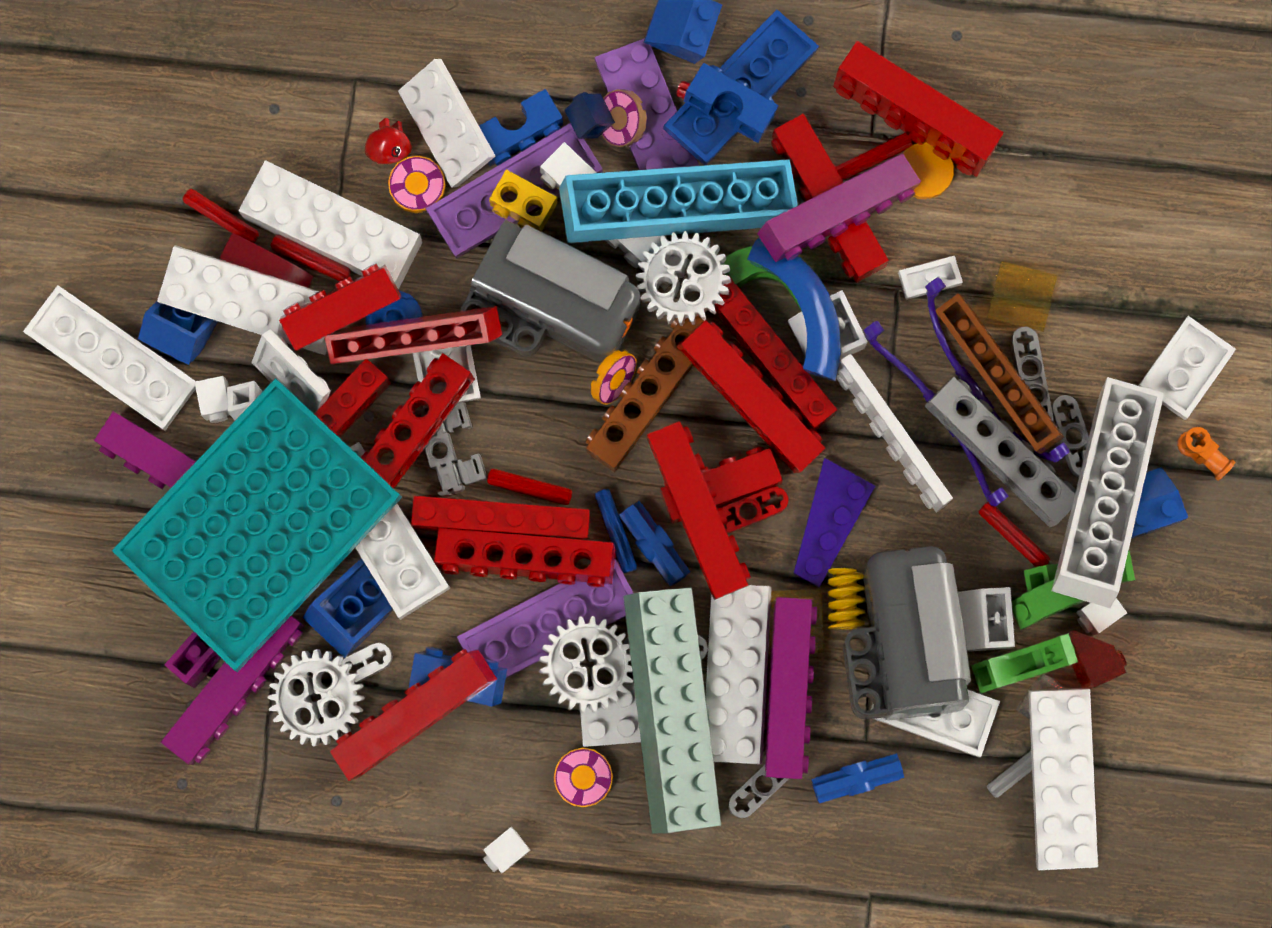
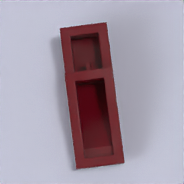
(253, 257)

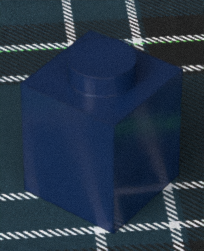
(589, 115)

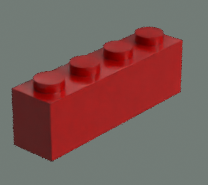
(339, 307)
(735, 479)

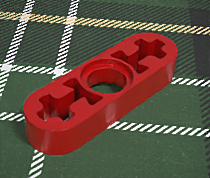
(765, 496)

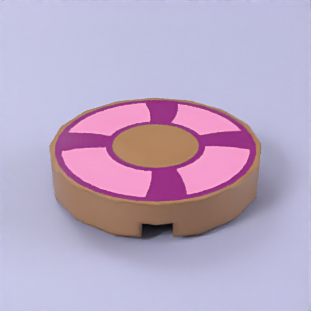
(628, 118)

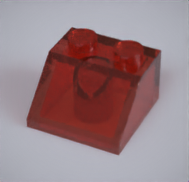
(1096, 659)

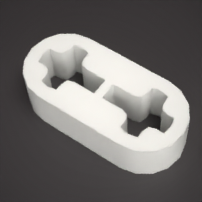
(365, 654)

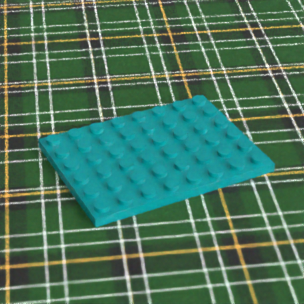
(256, 524)

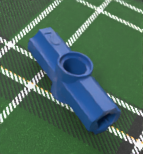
(654, 543)
(857, 778)

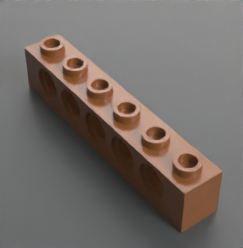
(999, 374)
(613, 453)

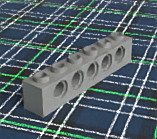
(943, 407)

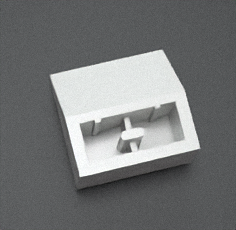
(851, 334)
(987, 619)

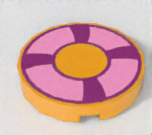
(416, 184)
(613, 376)
(583, 777)

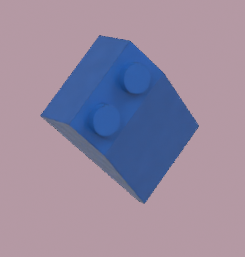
(349, 609)

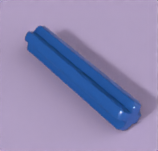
(616, 530)

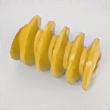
(846, 599)

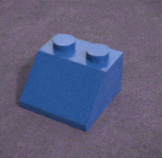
(683, 27)
(176, 331)
(1158, 505)

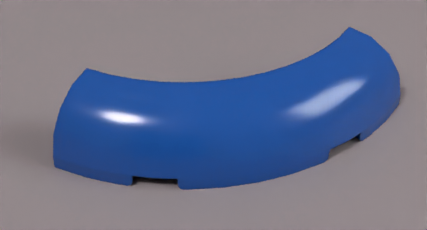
(819, 312)

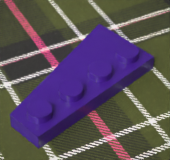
(832, 515)

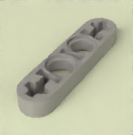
(1039, 380)

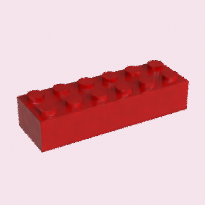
(916, 109)

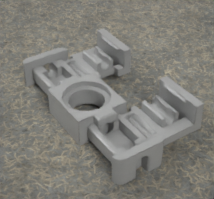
(451, 474)

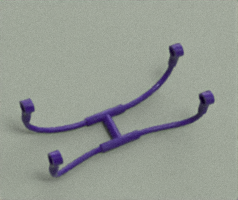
(876, 329)

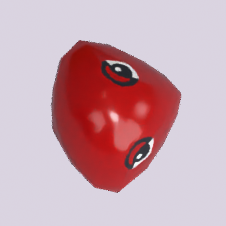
(388, 143)

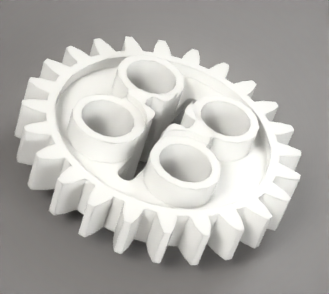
(708, 284)
(560, 667)
(290, 704)

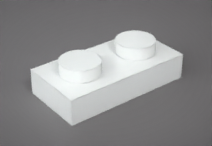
(917, 277)

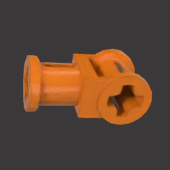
(1205, 451)

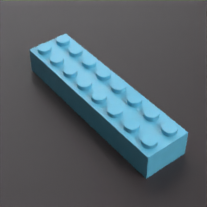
(675, 200)

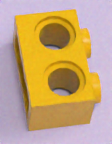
(527, 195)

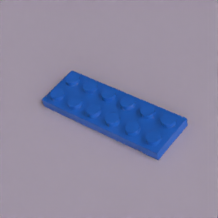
(761, 62)

